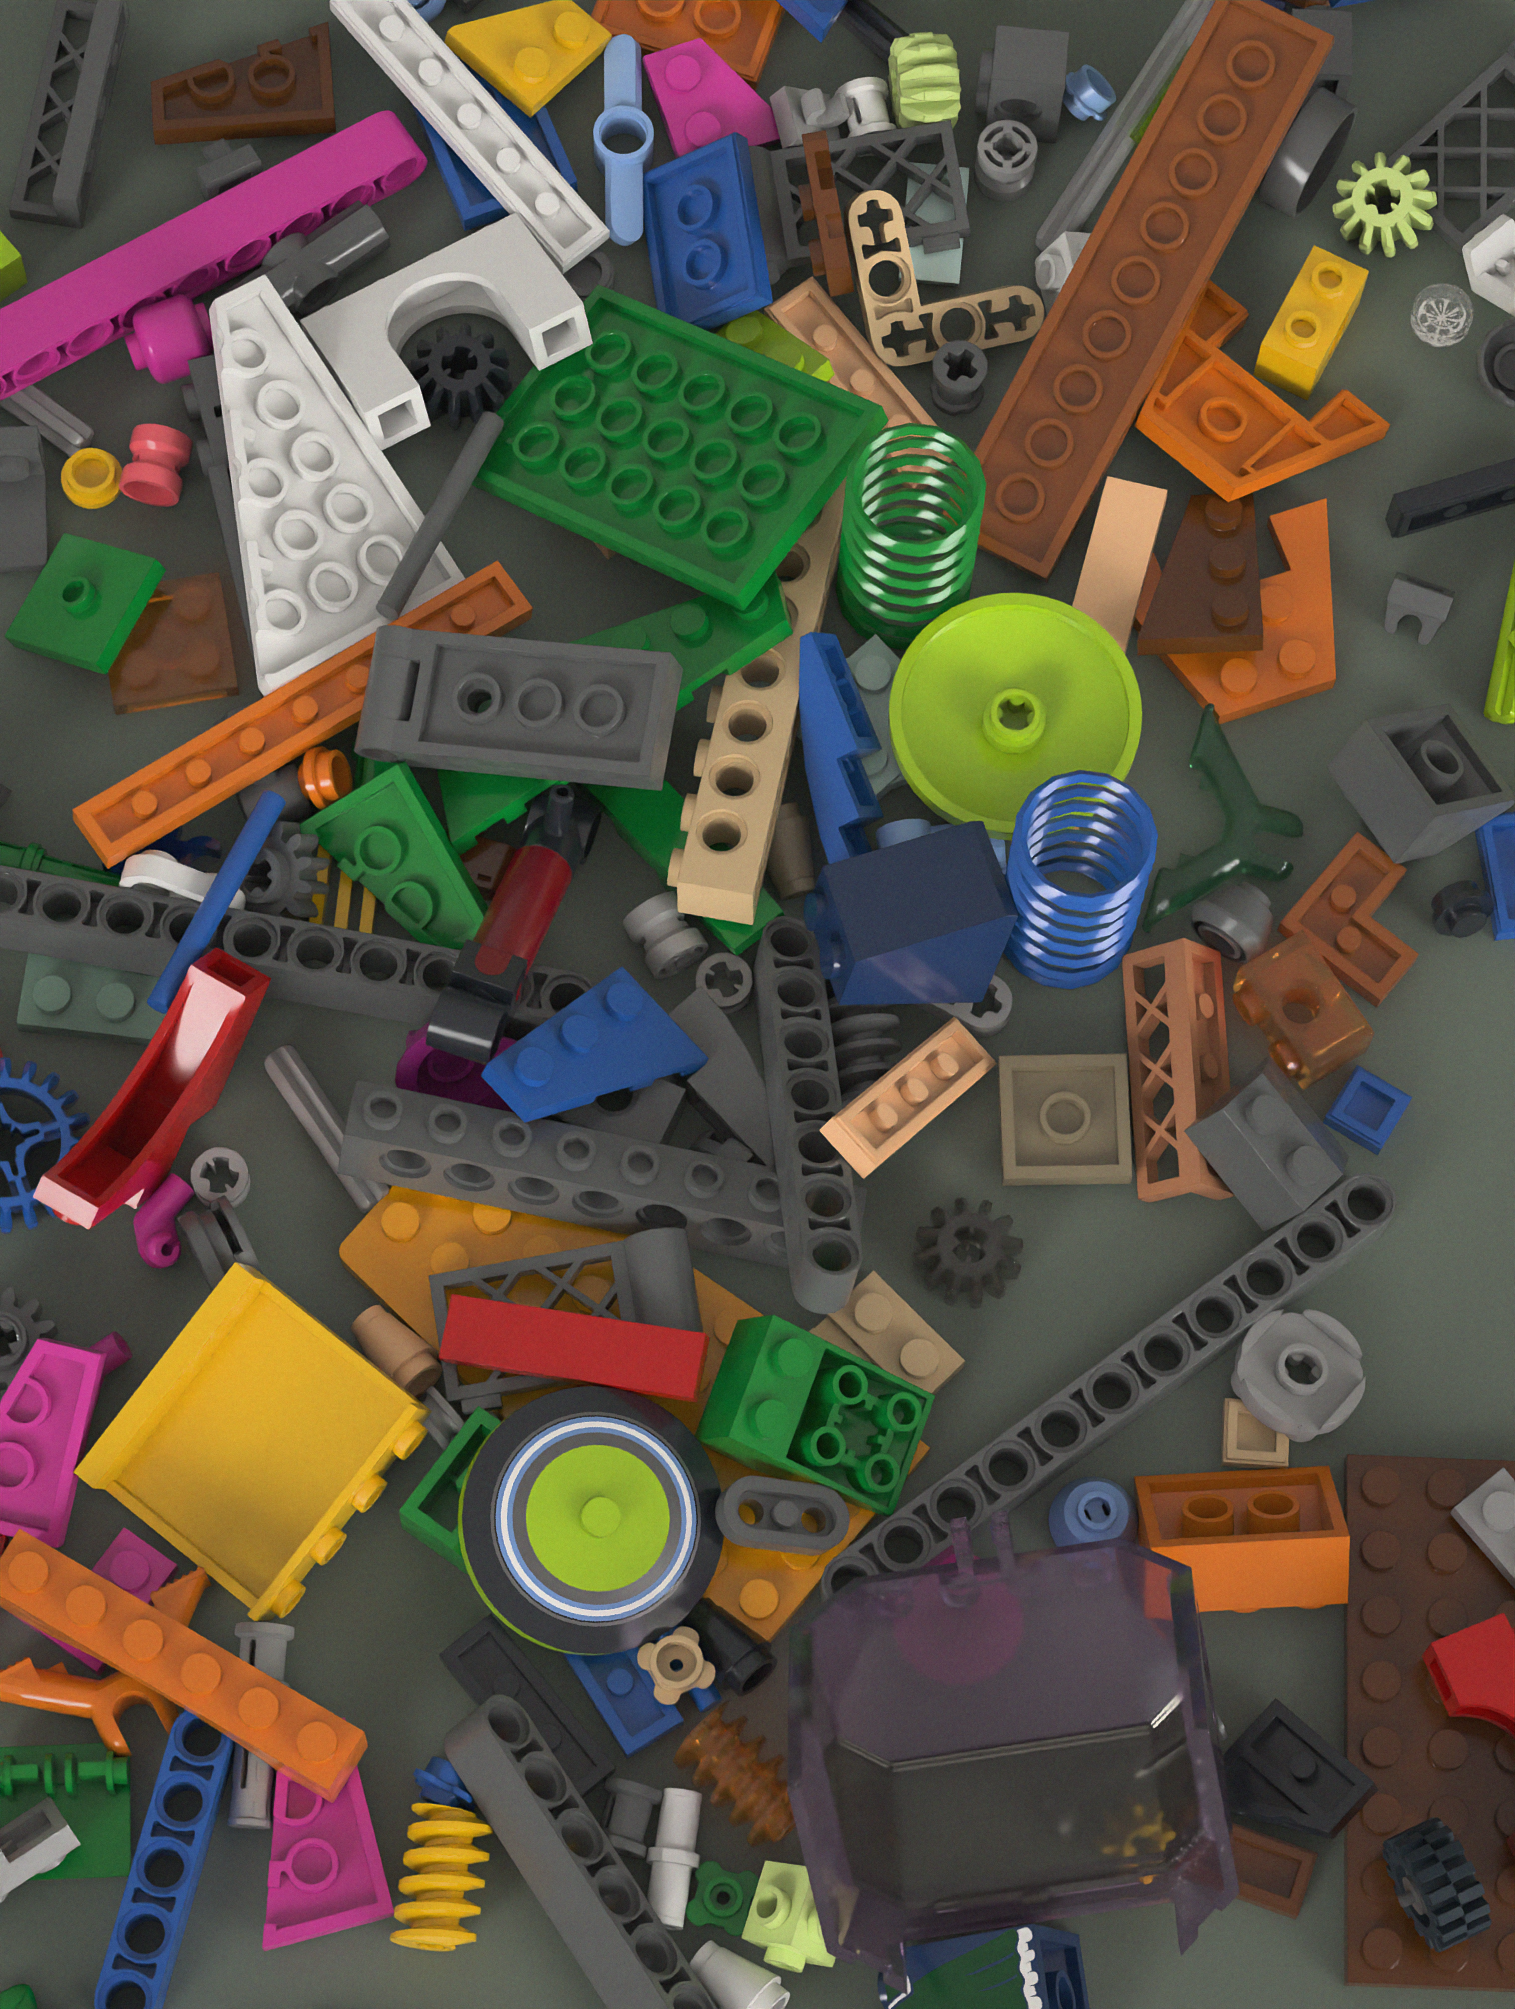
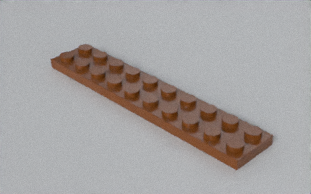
(1140, 277)

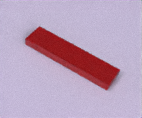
(574, 1348)

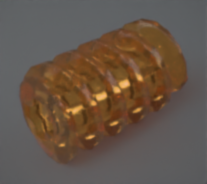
(739, 1776)

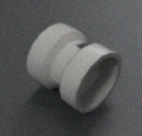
(1004, 175)
(666, 936)

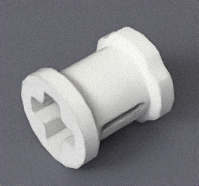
(866, 106)

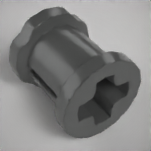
(958, 377)
(628, 1815)

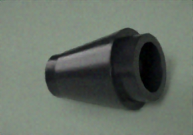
(736, 1651)

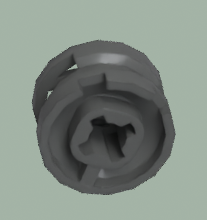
(210, 1244)

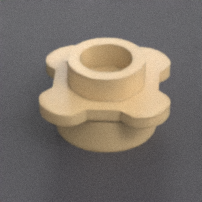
(681, 1647)

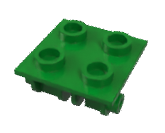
(91, 1794)

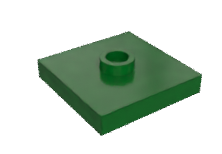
(85, 603)

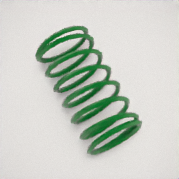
(861, 533)

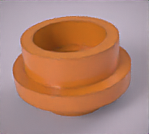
(324, 776)

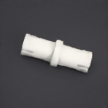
(674, 1855)

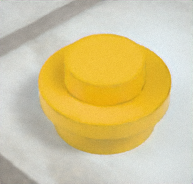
(91, 478)

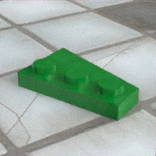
(402, 856)

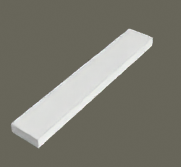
(475, 126)

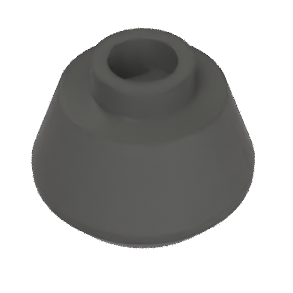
(1234, 921)

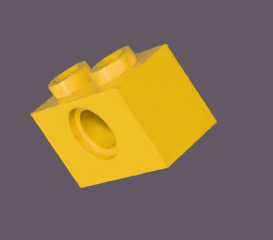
(1310, 322)

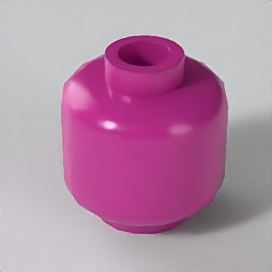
(169, 336)

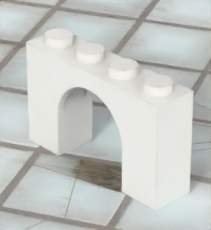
(489, 274)

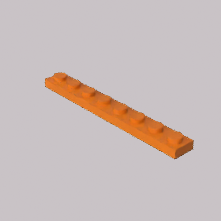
(278, 726)

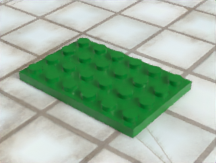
(677, 447)

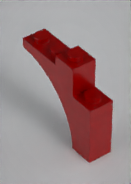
(167, 1091)

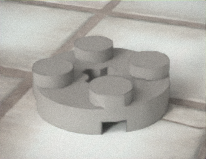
(1293, 1407)

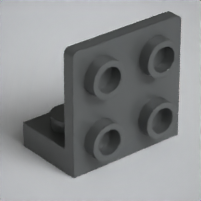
(22, 500)

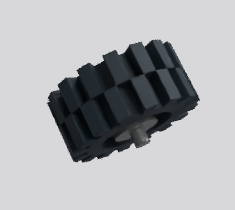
(1436, 1884)

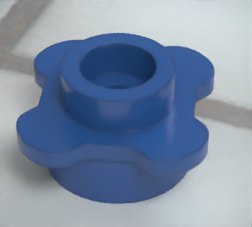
(443, 1785)

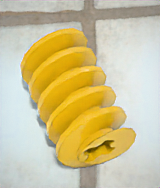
(441, 1878)

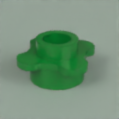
(705, 1908)

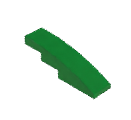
(651, 827)

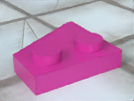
(705, 99)

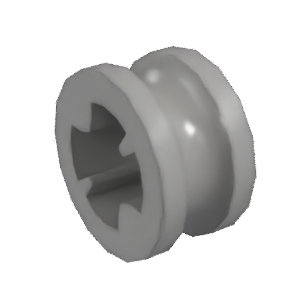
(735, 969)
(220, 1157)
(443, 1420)

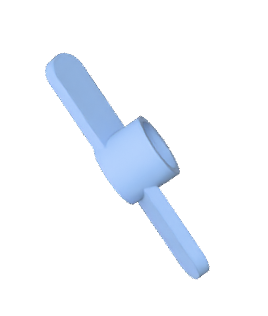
(623, 116)

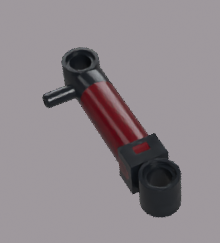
(493, 967)

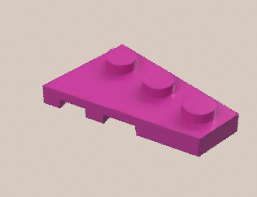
(45, 1437)
(322, 1864)

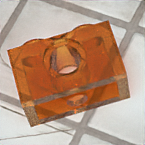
(1301, 976)

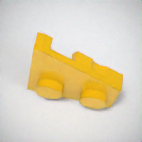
(530, 50)

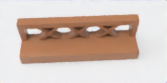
(1194, 1056)

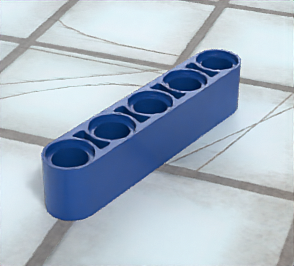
(161, 1838)

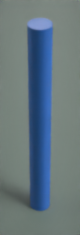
(217, 899)

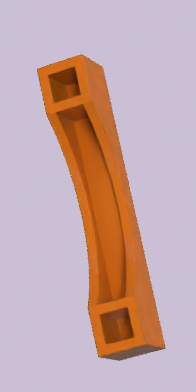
(180, 1665)

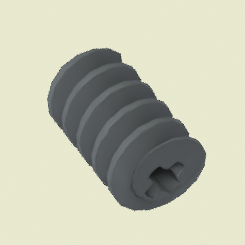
(861, 1045)

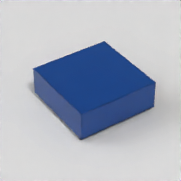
(1367, 1110)

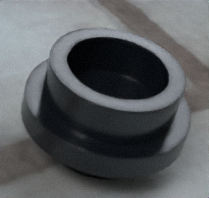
(1461, 909)

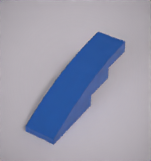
(834, 742)

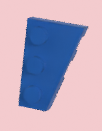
(590, 1048)

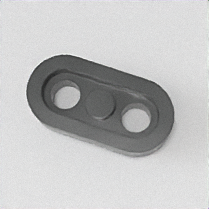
(778, 1515)

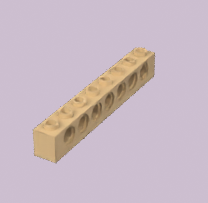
(730, 881)

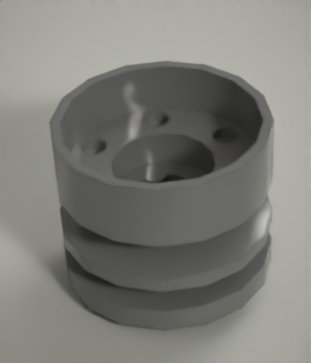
(1307, 153)

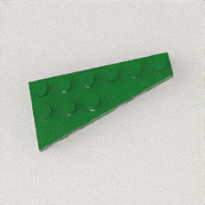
(699, 633)

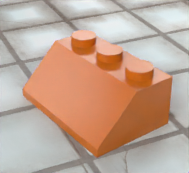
(1250, 1535)

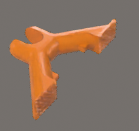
(105, 1698)

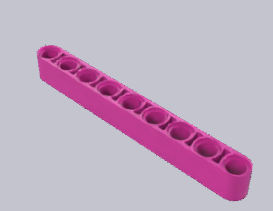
(202, 247)

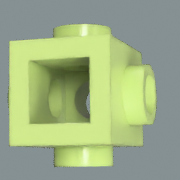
(786, 1919)

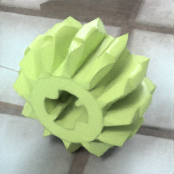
(924, 80)
(1407, 208)

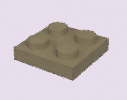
(1064, 1119)

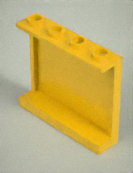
(256, 1442)

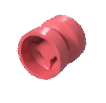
(156, 465)

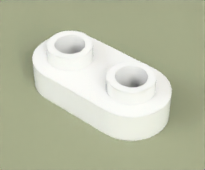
(162, 875)

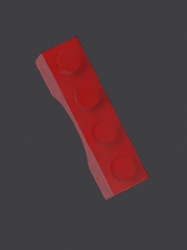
(1477, 1674)

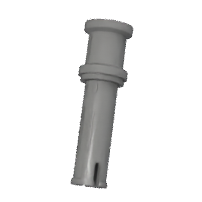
(252, 1779)

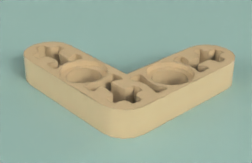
(905, 302)

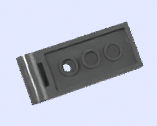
(551, 715)

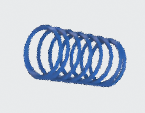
(1121, 898)

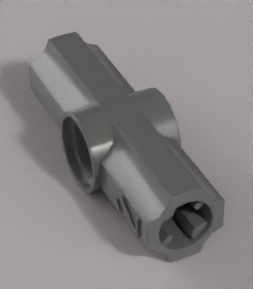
(312, 266)

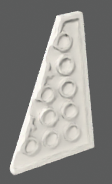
(310, 493)

